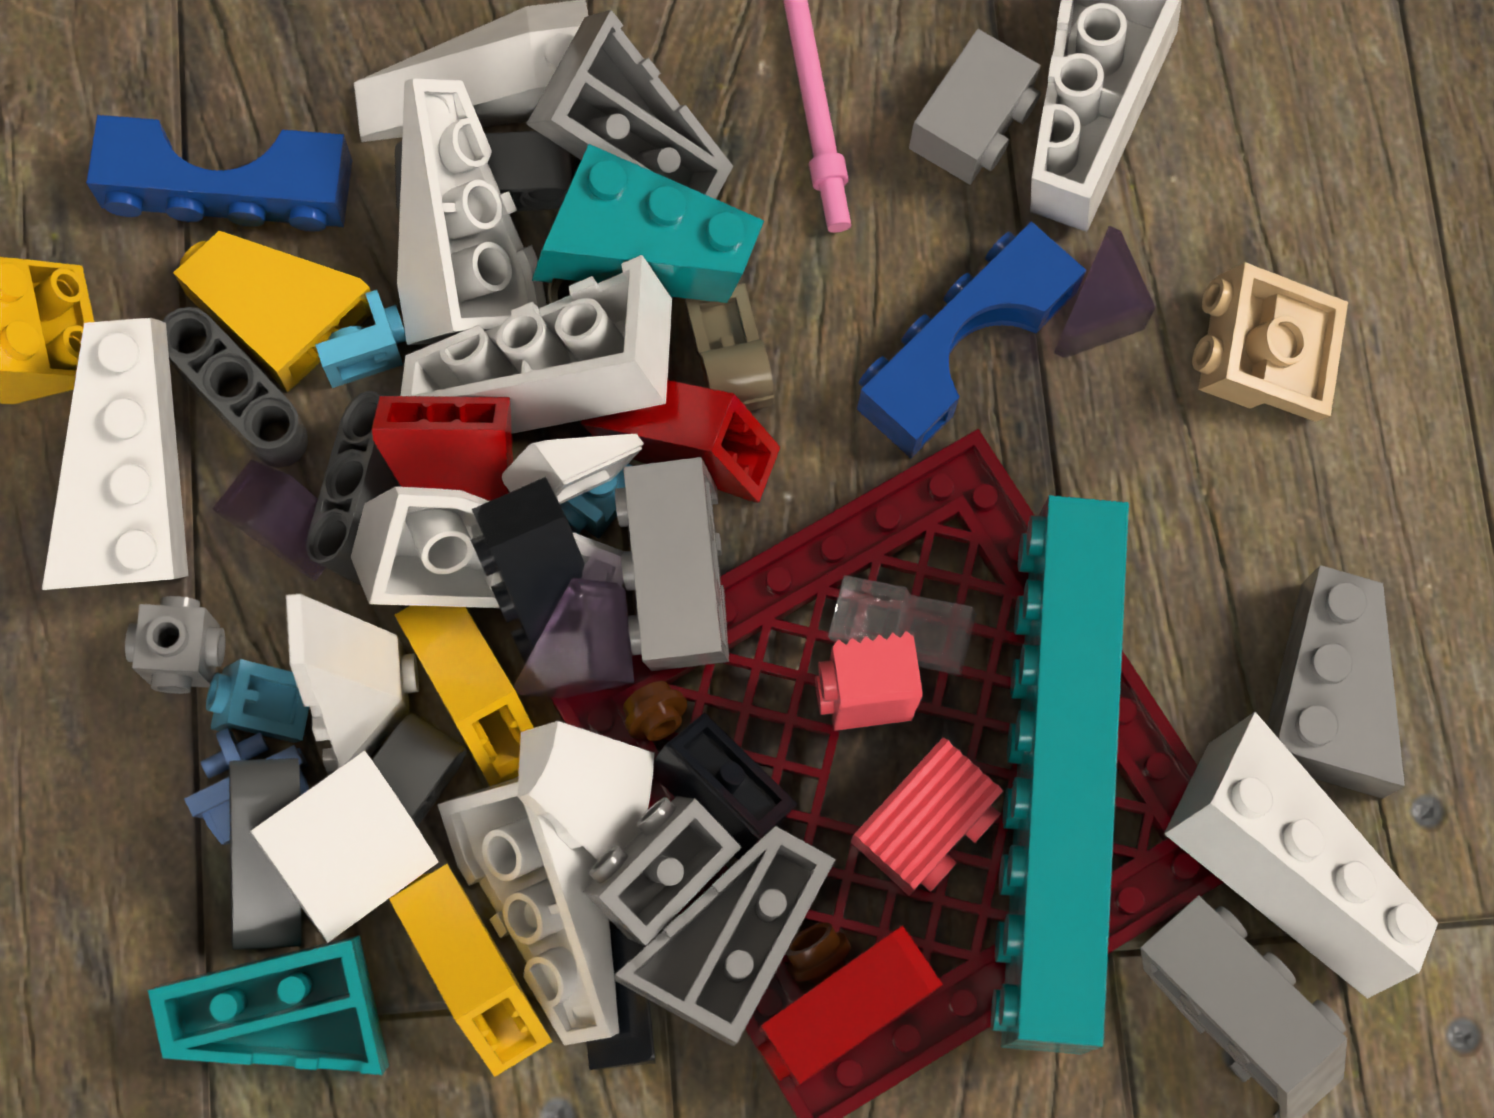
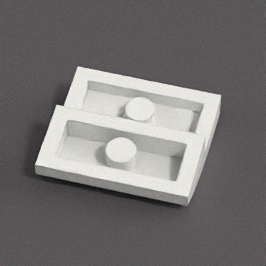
(345, 846)

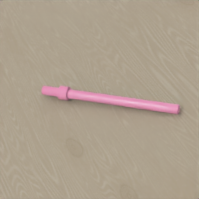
(827, 167)

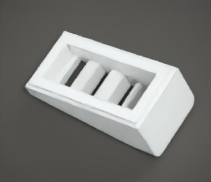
(572, 463)

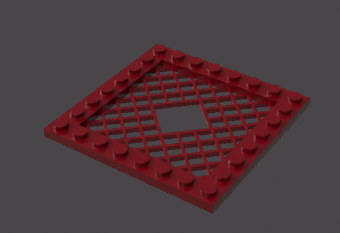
(975, 489)

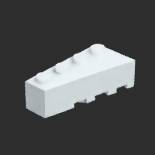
(1094, 95)
(561, 362)
(120, 465)
(1299, 859)

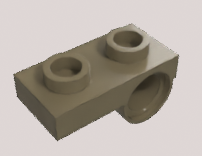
(730, 349)

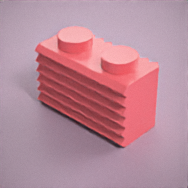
(870, 682)
(928, 817)

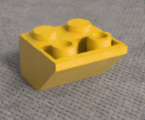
(40, 327)

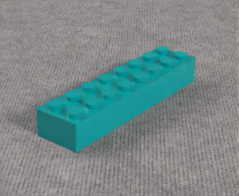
(1064, 778)

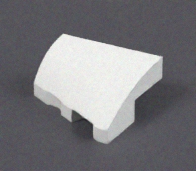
(585, 785)

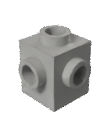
(187, 662)

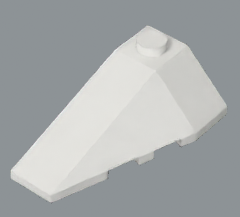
(456, 232)
(349, 678)
(541, 904)

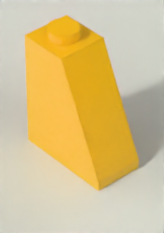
(271, 301)
(469, 685)
(469, 970)

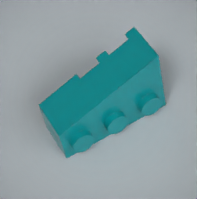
(628, 212)
(282, 1010)

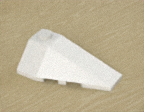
(500, 64)
(420, 553)

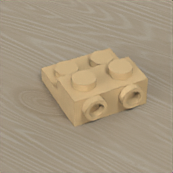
(1270, 342)

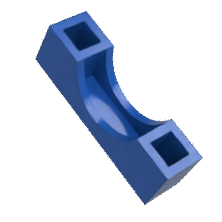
(294, 182)
(1019, 288)

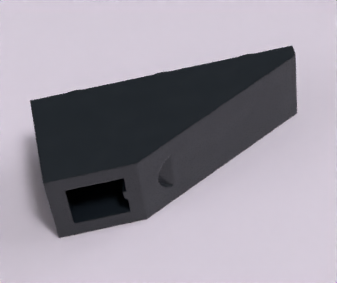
(534, 553)

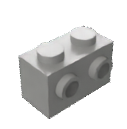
(975, 106)
(660, 867)

